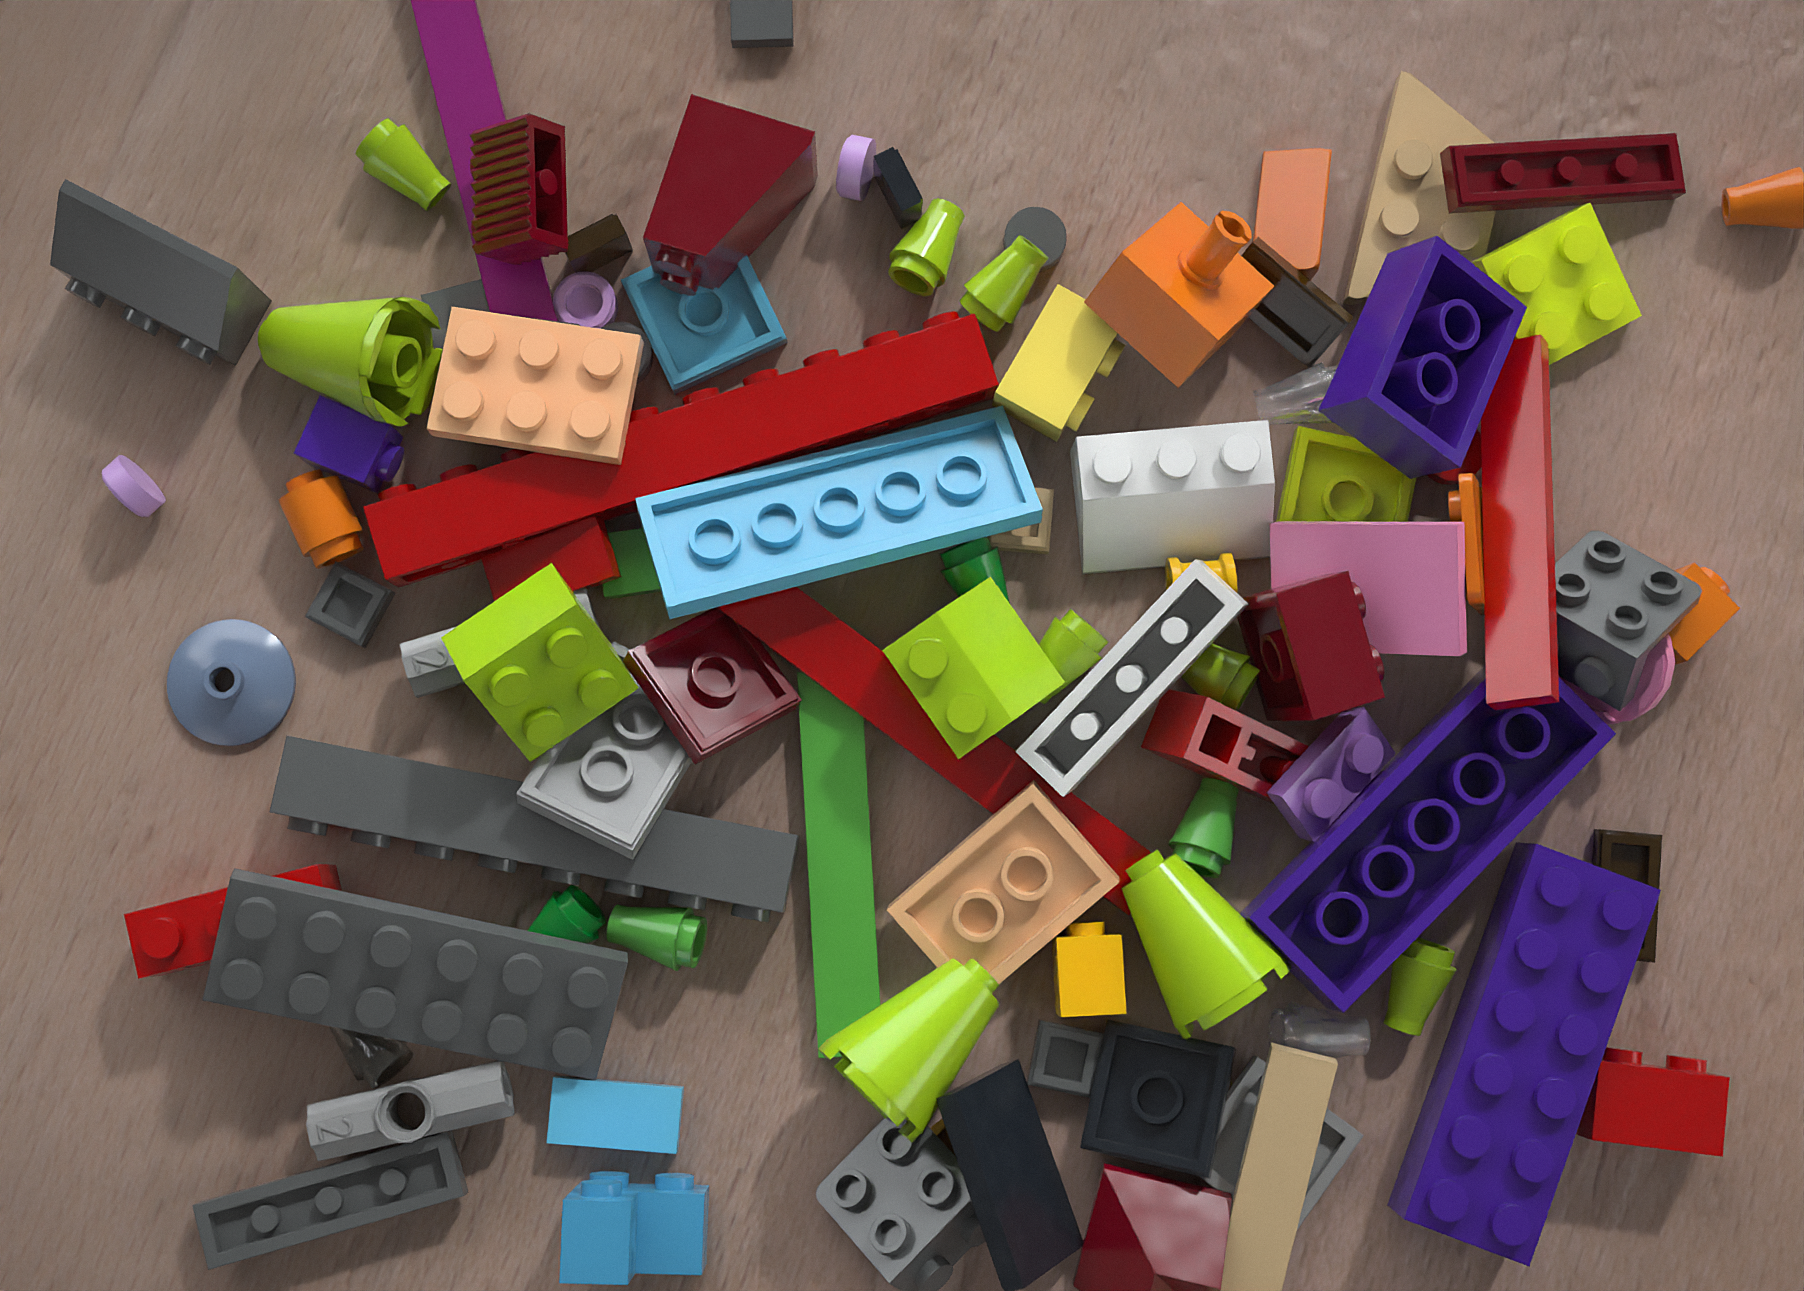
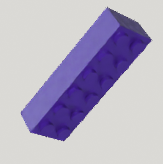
(1420, 836)
(1523, 1051)

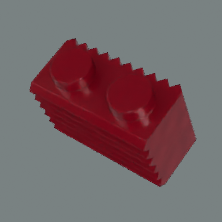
(519, 190)

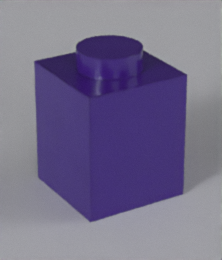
(350, 445)

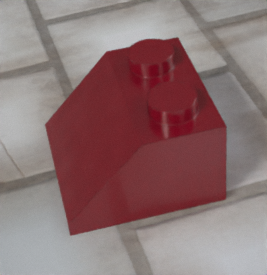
(1311, 648)

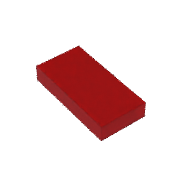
(577, 551)

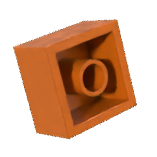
(1181, 290)

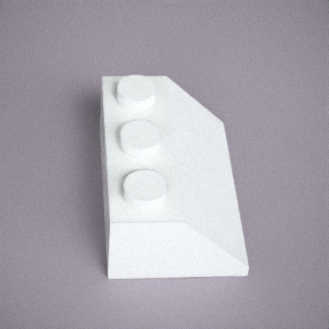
(1173, 495)

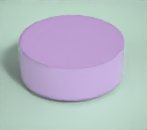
(855, 167)
(585, 300)
(132, 486)

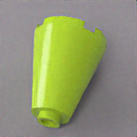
(358, 353)
(1197, 943)
(916, 1043)

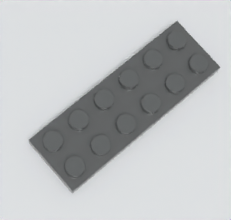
(414, 974)

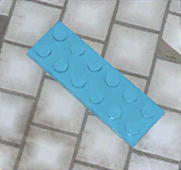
(837, 511)

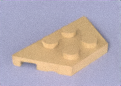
(1408, 186)

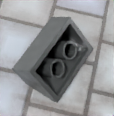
(154, 277)

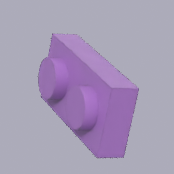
(1331, 773)

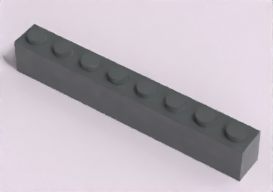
(481, 815)

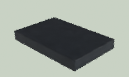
(1010, 1175)

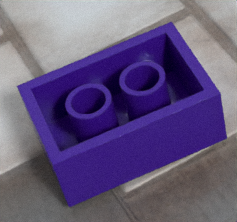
(1423, 358)

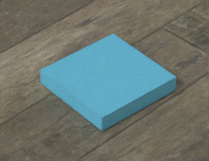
(705, 331)

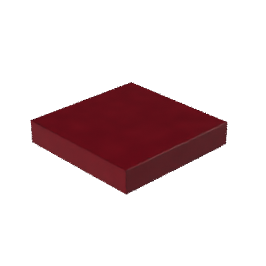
(711, 683)

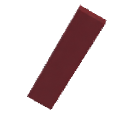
(1562, 172)

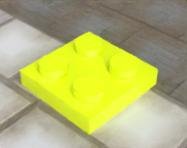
(1565, 281)

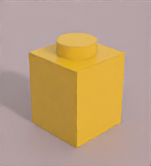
(1088, 971)

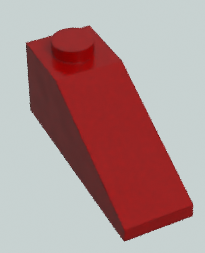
(1220, 743)

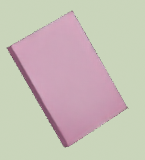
(1404, 569)

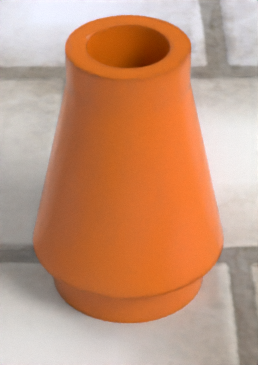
(1767, 201)

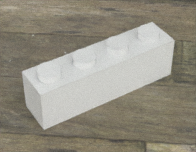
(1132, 677)

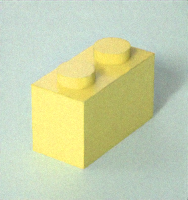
(1057, 365)

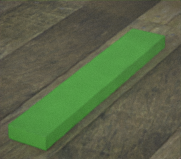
(838, 860)

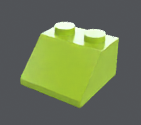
(973, 667)

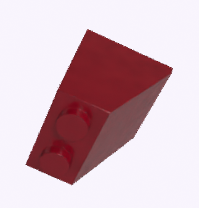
(724, 192)

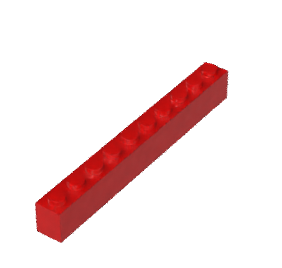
(710, 436)

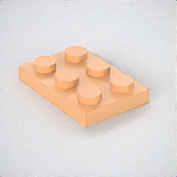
(535, 385)
(1005, 888)

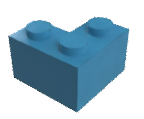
(633, 1228)

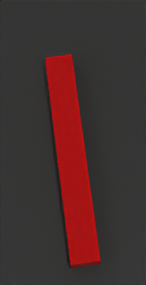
(871, 686)

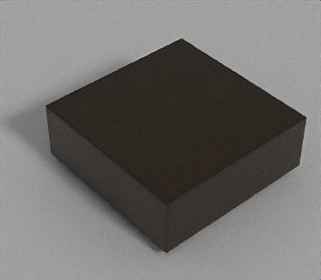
(598, 244)

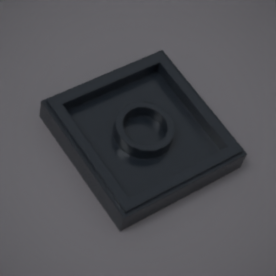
(1158, 1098)

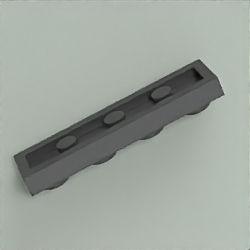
(330, 1199)

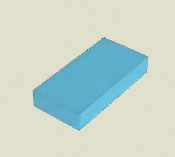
(615, 1114)

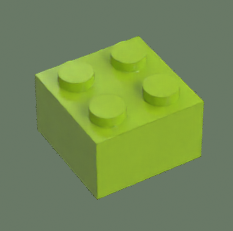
(539, 663)

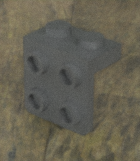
(1613, 613)
(903, 1206)

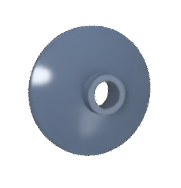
(261, 686)

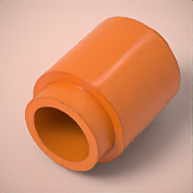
(321, 518)

